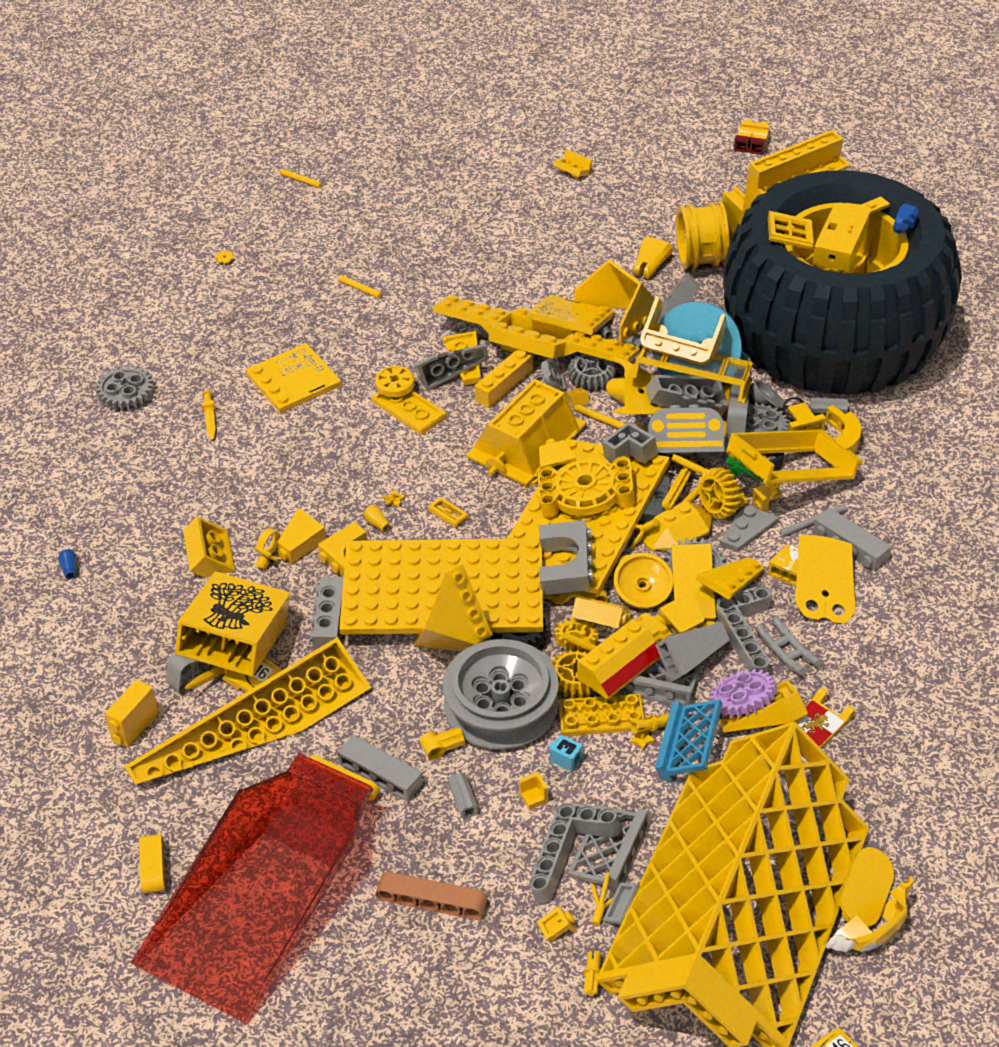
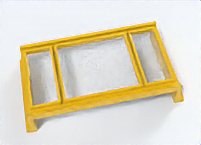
(718, 368)

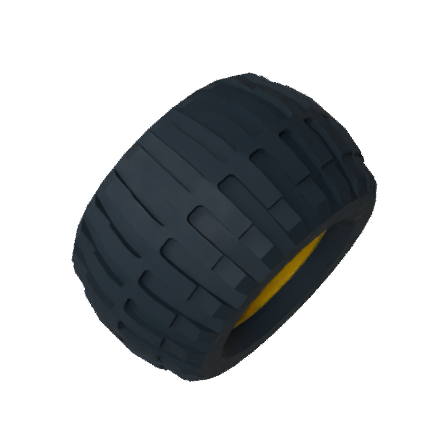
(837, 326)

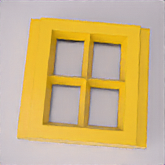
(790, 239)

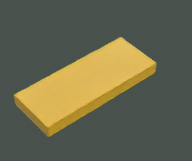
(874, 205)

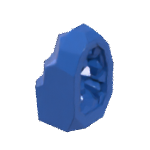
(905, 218)

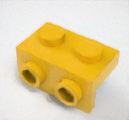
(574, 164)

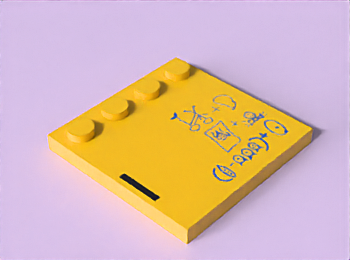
(571, 314)
(293, 377)

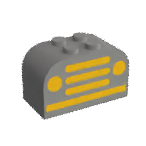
(688, 432)

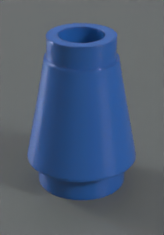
(68, 563)

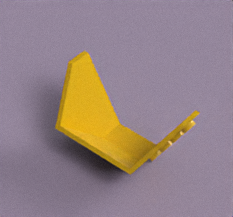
(617, 289)
(455, 616)

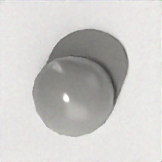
(764, 394)

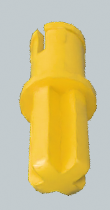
(591, 972)

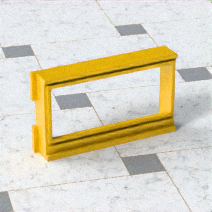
(750, 446)

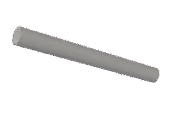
(808, 522)

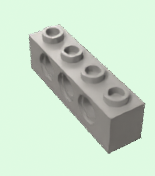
(328, 611)

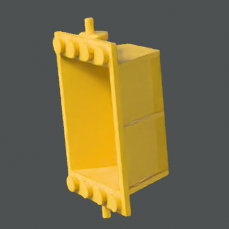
(514, 436)

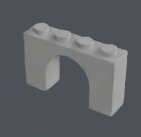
(575, 574)

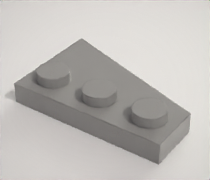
(747, 526)

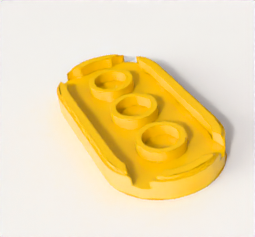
(866, 886)

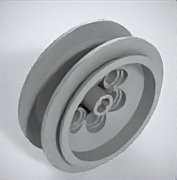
(501, 693)

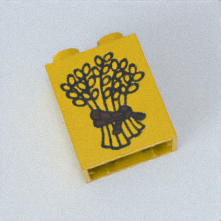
(232, 623)

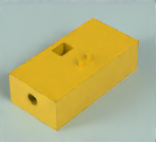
(841, 237)

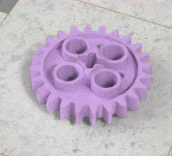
(744, 692)

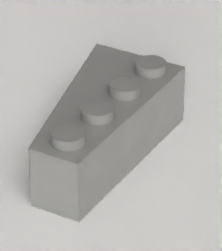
(687, 391)

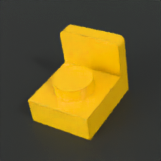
(556, 923)

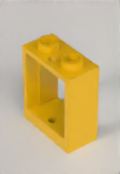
(601, 612)

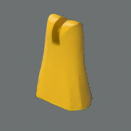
(651, 256)

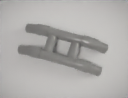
(787, 637)

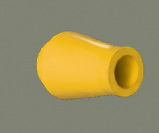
(376, 517)

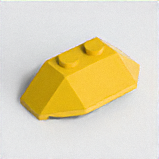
(677, 524)

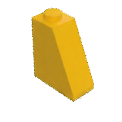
(300, 537)

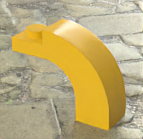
(847, 425)

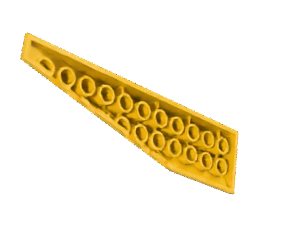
(325, 684)

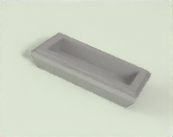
(621, 902)

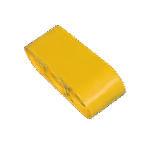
(152, 863)

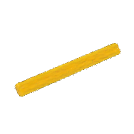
(677, 486)

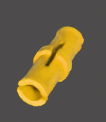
(649, 723)

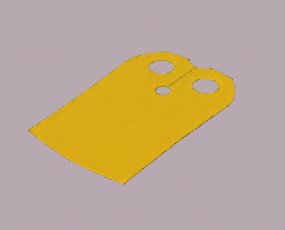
(827, 566)

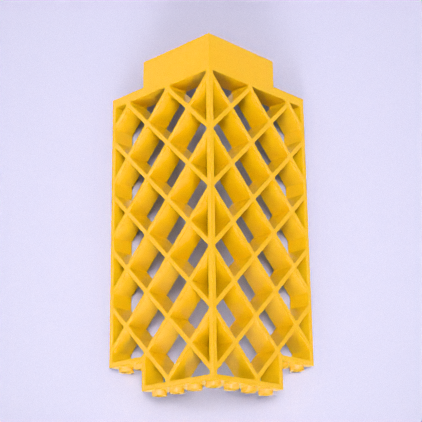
(701, 868)

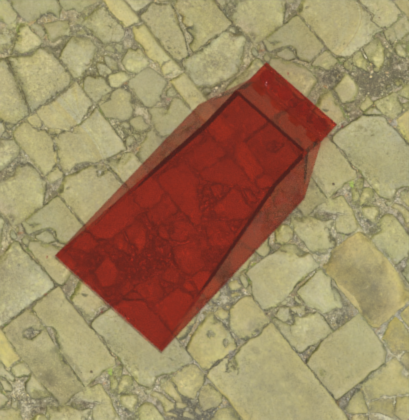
(255, 886)

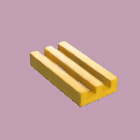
(445, 513)

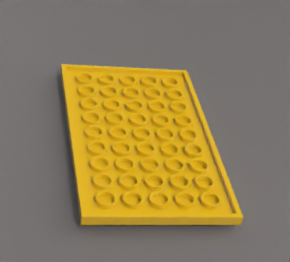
(609, 528)
(396, 582)

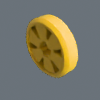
(394, 381)

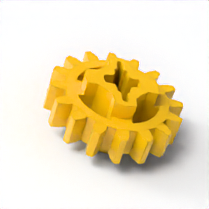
(578, 628)

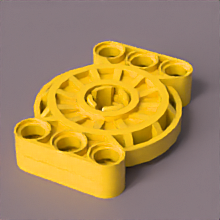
(586, 487)

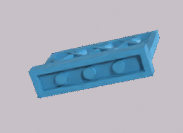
(674, 738)

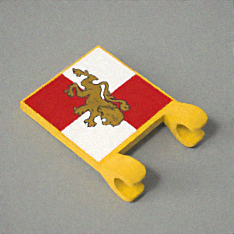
(822, 722)

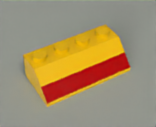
(618, 659)

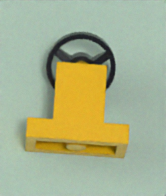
(803, 417)

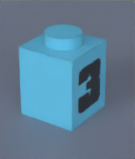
(566, 752)

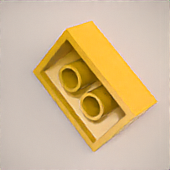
(208, 548)

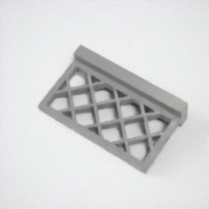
(662, 691)
(625, 855)

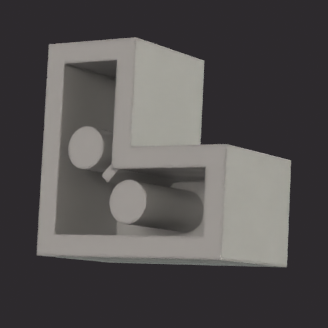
(629, 442)

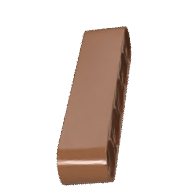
(431, 895)

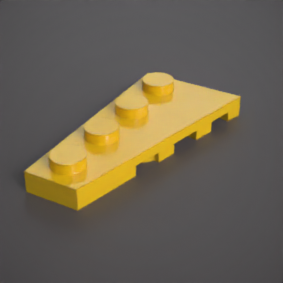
(462, 341)
(732, 577)

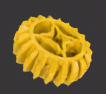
(719, 493)
(567, 680)

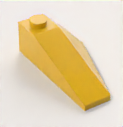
(783, 709)

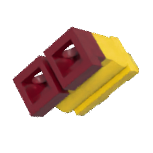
(752, 136)

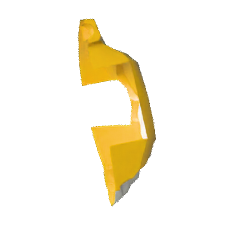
(859, 937)

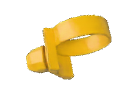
(266, 555)

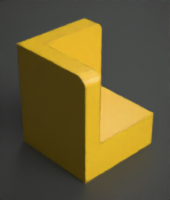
(761, 497)
(533, 790)

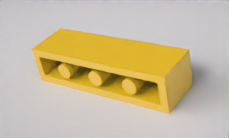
(503, 378)

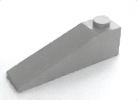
(447, 365)

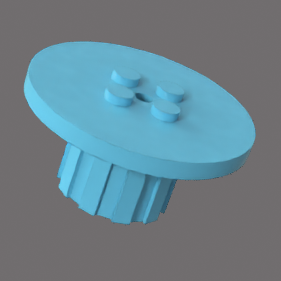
(698, 322)

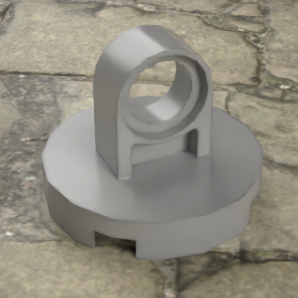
(551, 375)

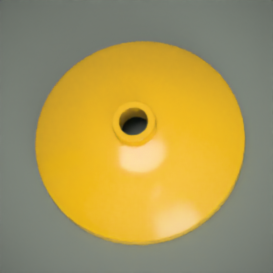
(645, 570)

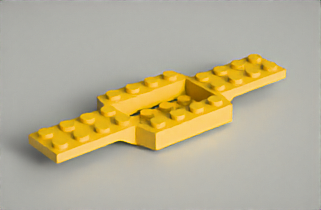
(533, 336)

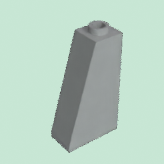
(688, 649)

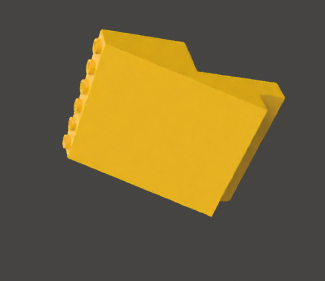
(806, 157)

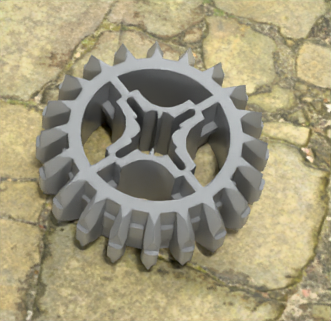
(591, 372)

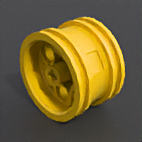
(702, 234)

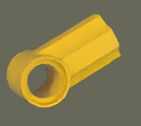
(436, 744)

